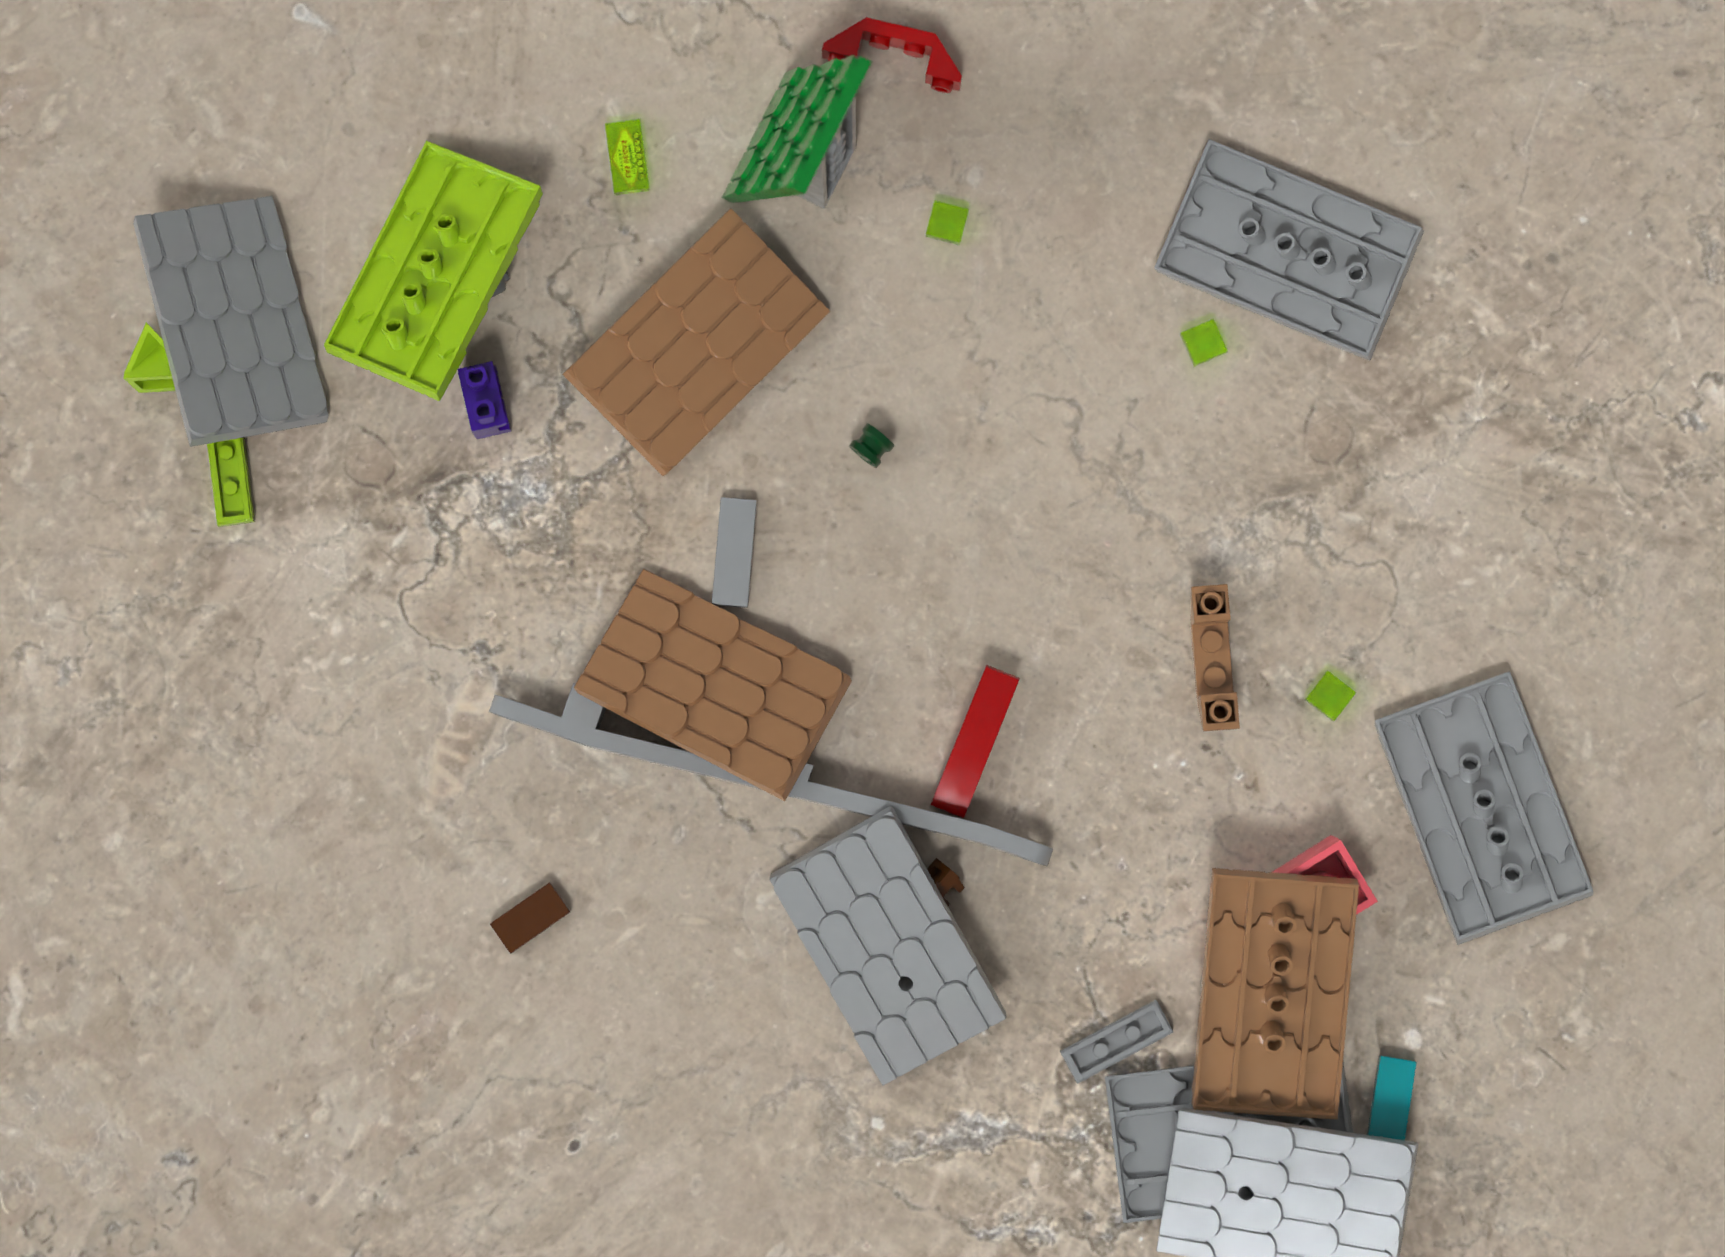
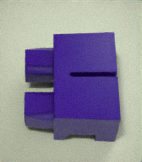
(483, 400)

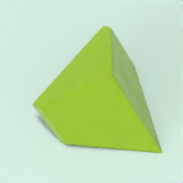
(148, 365)

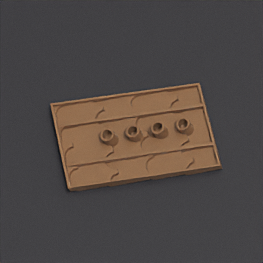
(696, 342)
(713, 684)
(1274, 993)

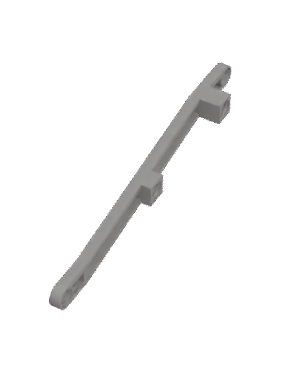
(583, 719)

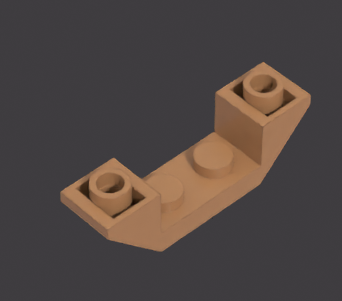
(1212, 658)

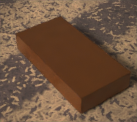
(530, 918)

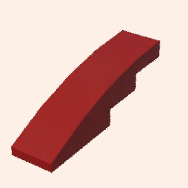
(975, 741)

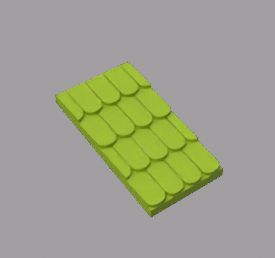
(410, 302)

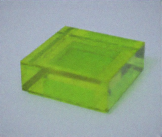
(947, 222)
(1203, 342)
(1330, 696)

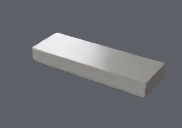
(734, 552)
(1116, 1041)

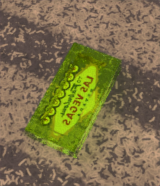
(627, 157)

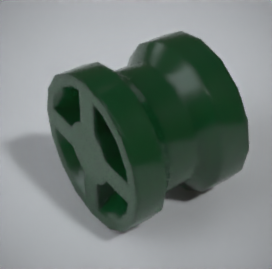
(871, 445)

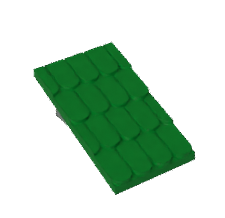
(803, 135)

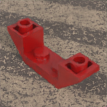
(941, 69)

